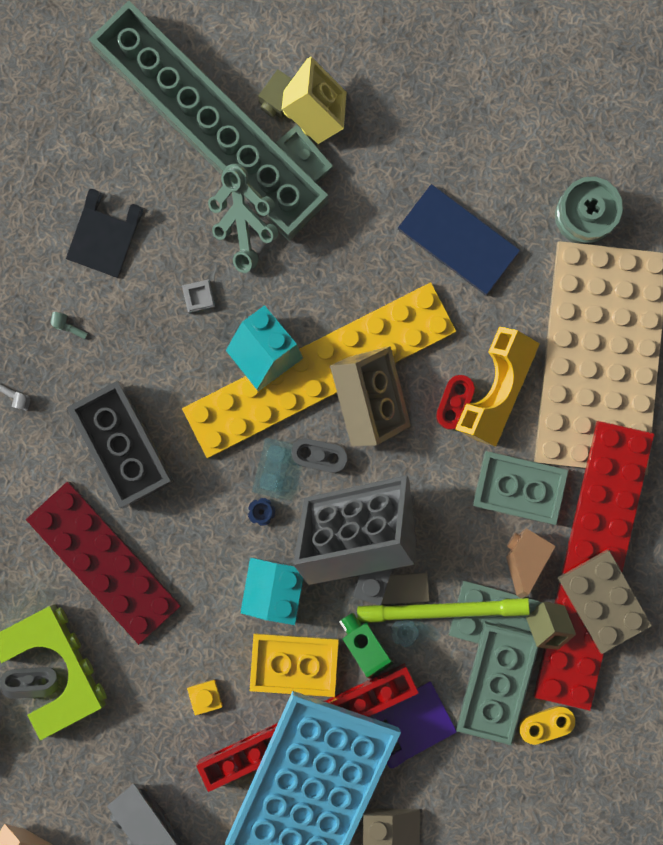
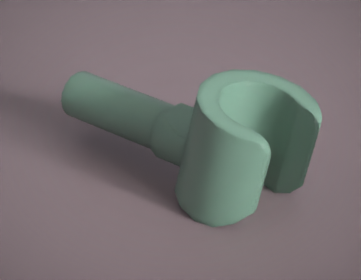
(58, 322)

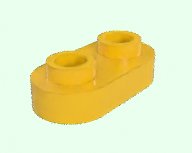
(547, 725)

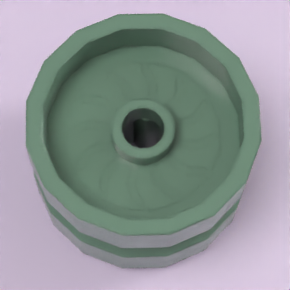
(599, 198)

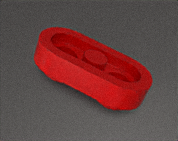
(453, 402)

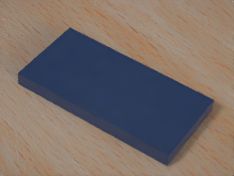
(458, 239)

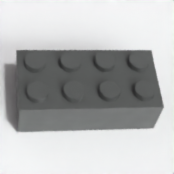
(120, 444)

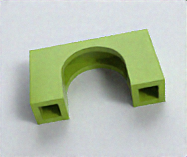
(81, 694)

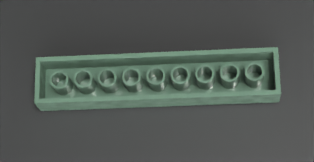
(206, 116)

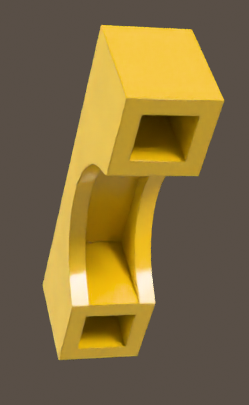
(512, 358)

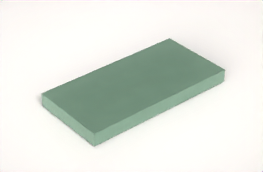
(498, 683)

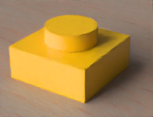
(205, 697)

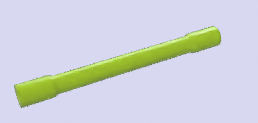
(505, 607)

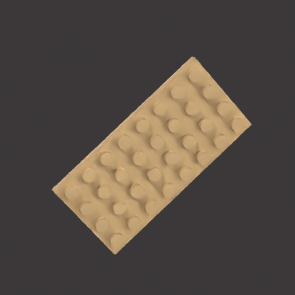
(599, 348)

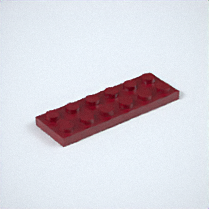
(103, 562)

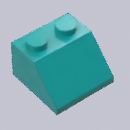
(263, 348)
(272, 591)

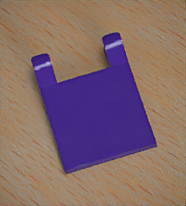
(420, 721)

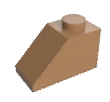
(527, 559)

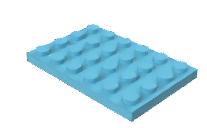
(314, 776)

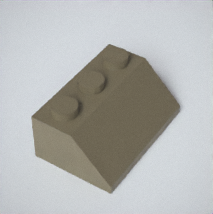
(370, 397)
(391, 826)

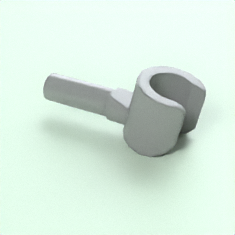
(20, 400)

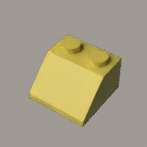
(315, 102)

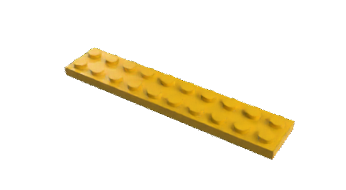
(242, 411)

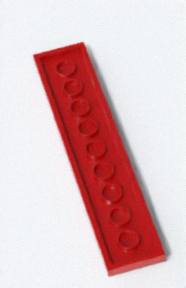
(600, 524)

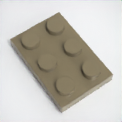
(604, 601)

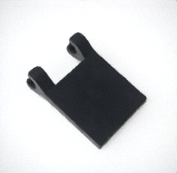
(103, 240)

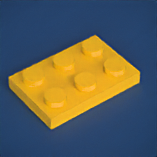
(294, 664)

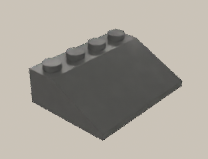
(356, 531)

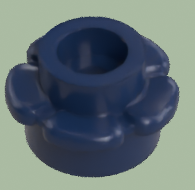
(255, 506)

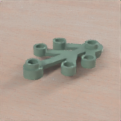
(242, 215)

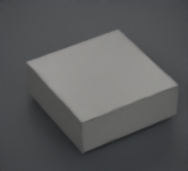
(198, 296)

